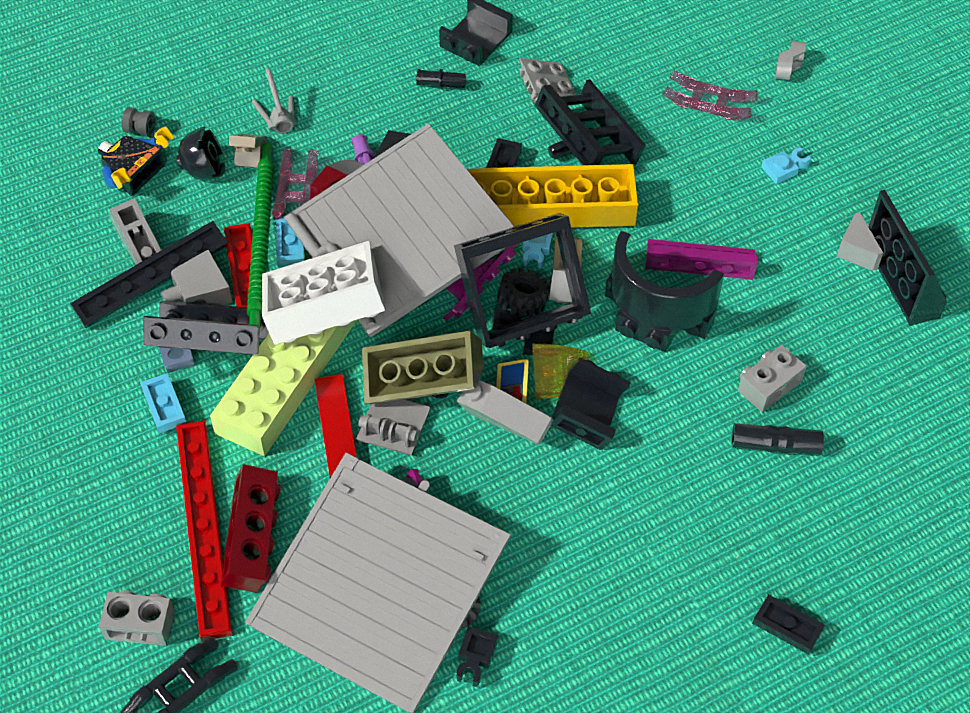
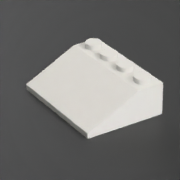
(321, 293)

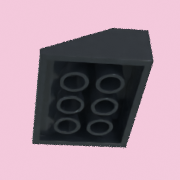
(905, 266)

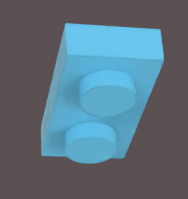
(288, 245)
(163, 403)

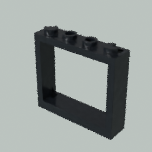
(545, 321)

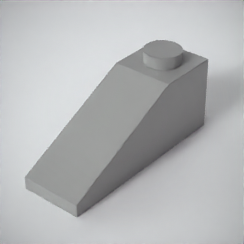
(134, 231)
(559, 287)
(505, 412)

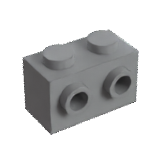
(771, 377)

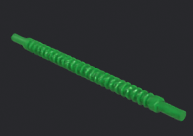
(260, 234)

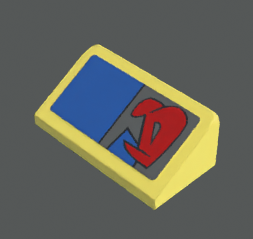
(513, 378)

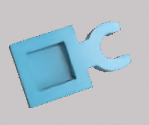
(782, 167)
(536, 248)

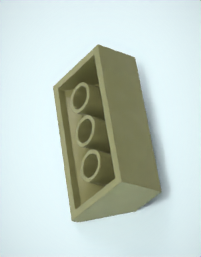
(422, 367)

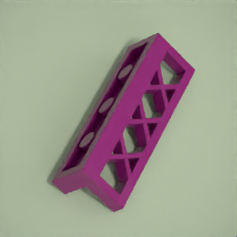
(700, 259)

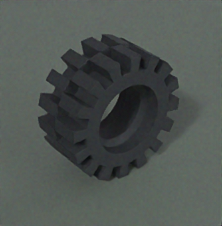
(523, 292)

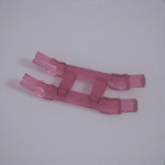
(700, 88)
(287, 178)

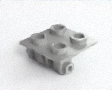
(540, 73)
(393, 425)

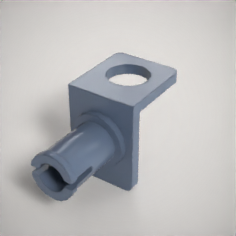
(176, 358)

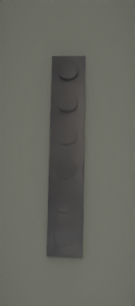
(146, 275)

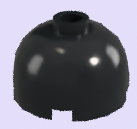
(200, 155)

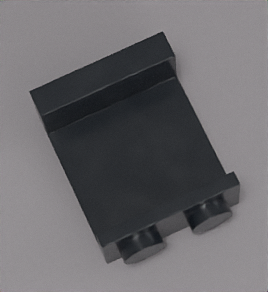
(478, 32)
(589, 403)

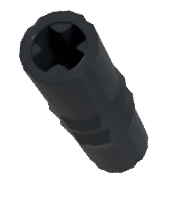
(777, 439)

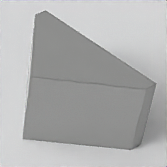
(860, 245)

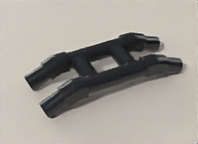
(182, 666)

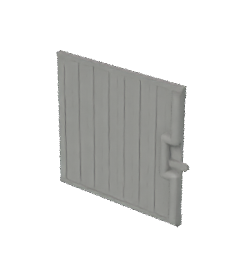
(413, 212)
(379, 582)

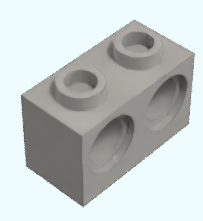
(134, 625)

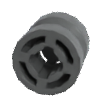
(138, 121)

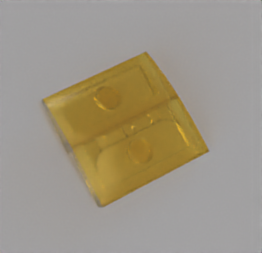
(551, 367)

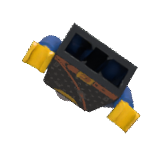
(133, 161)

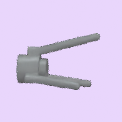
(281, 118)

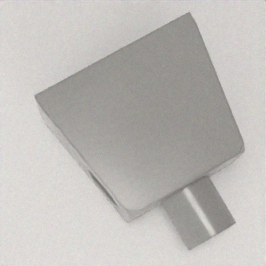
(198, 282)

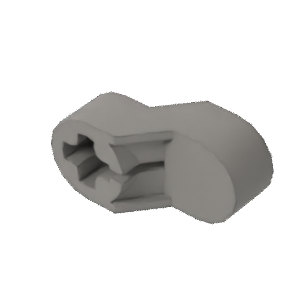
(790, 60)

